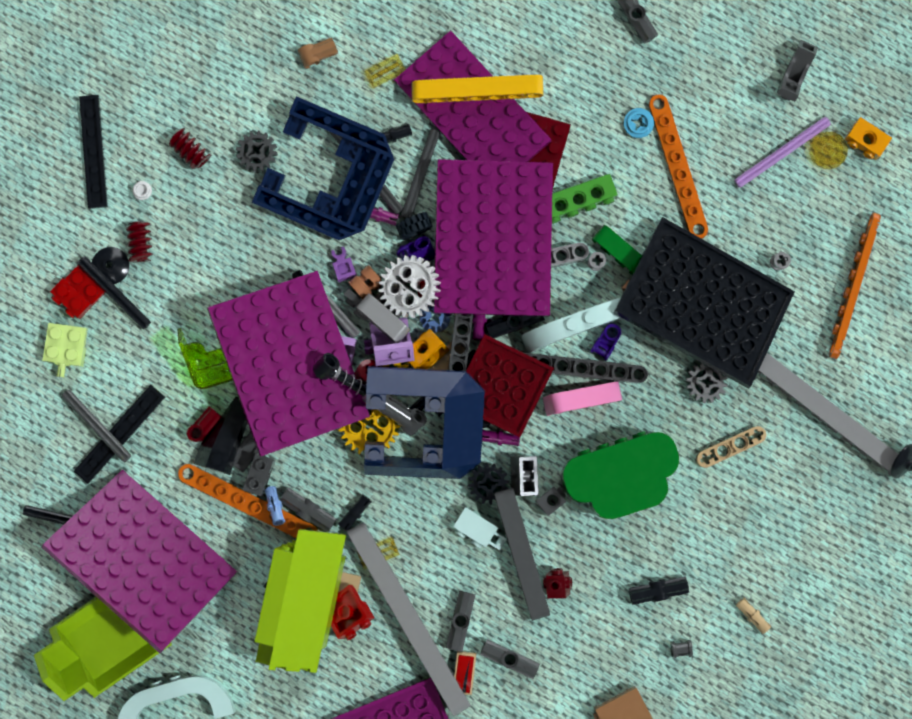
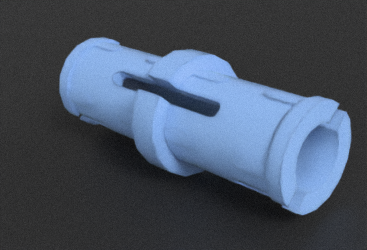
(274, 505)

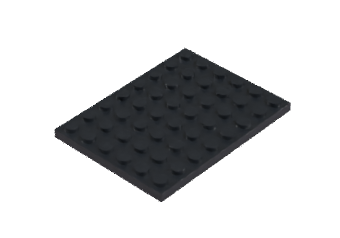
(704, 302)

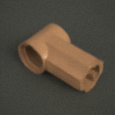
(313, 54)

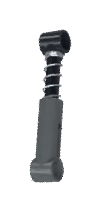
(409, 419)

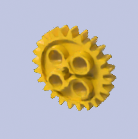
(358, 439)

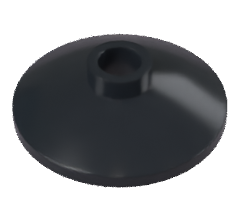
(119, 261)
(902, 462)

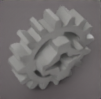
(706, 390)

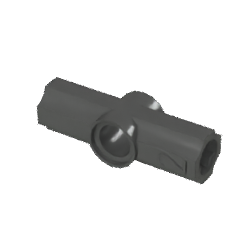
(642, 25)
(308, 510)
(458, 634)
(522, 664)

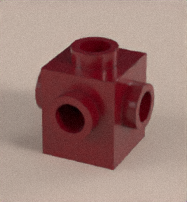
(557, 583)

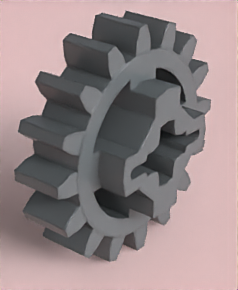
(251, 156)

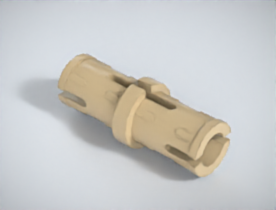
(753, 615)

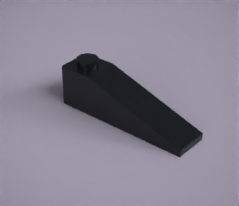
(223, 441)

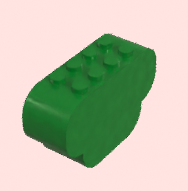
(623, 475)

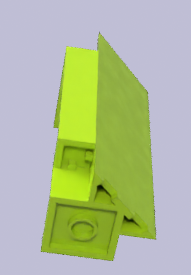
(300, 601)
(91, 651)

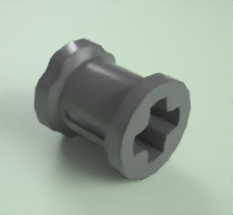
(681, 649)

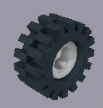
(414, 226)

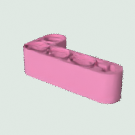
(582, 398)

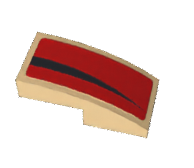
(465, 671)

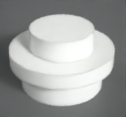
(142, 190)

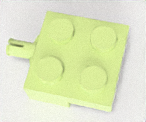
(65, 346)

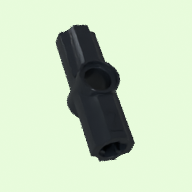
(502, 326)
(658, 590)

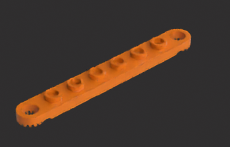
(678, 166)
(851, 293)
(241, 500)

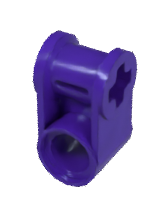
(420, 247)
(606, 342)

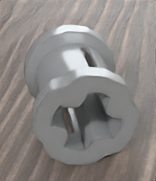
(781, 255)
(601, 257)

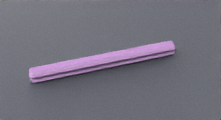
(782, 152)

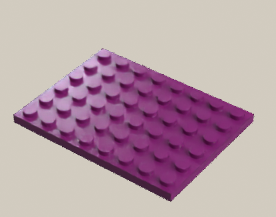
(493, 237)
(271, 351)
(140, 560)

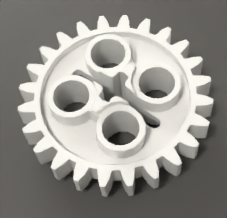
(419, 272)

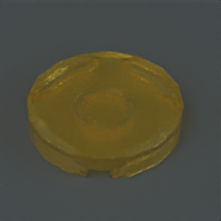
(828, 150)

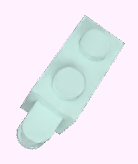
(477, 529)

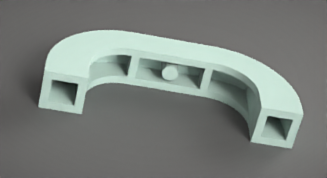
(570, 325)
(213, 691)

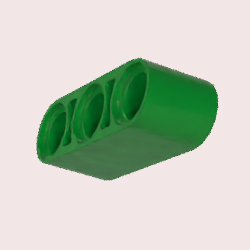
(613, 244)

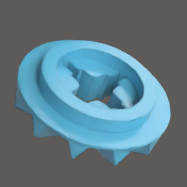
(647, 120)

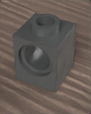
(542, 501)

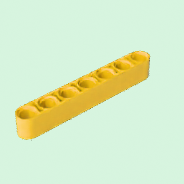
(477, 88)

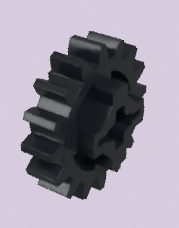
(487, 474)

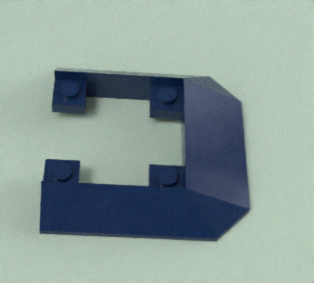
(361, 189)
(444, 392)

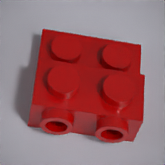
(77, 293)
(350, 614)

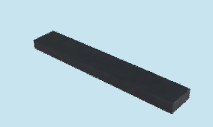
(93, 151)
(121, 431)

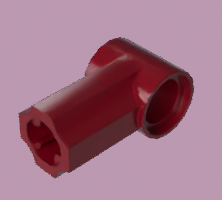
(204, 423)

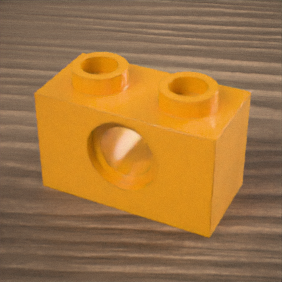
(878, 139)
(435, 350)

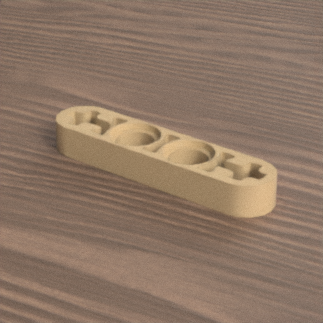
(732, 449)

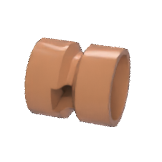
(360, 287)

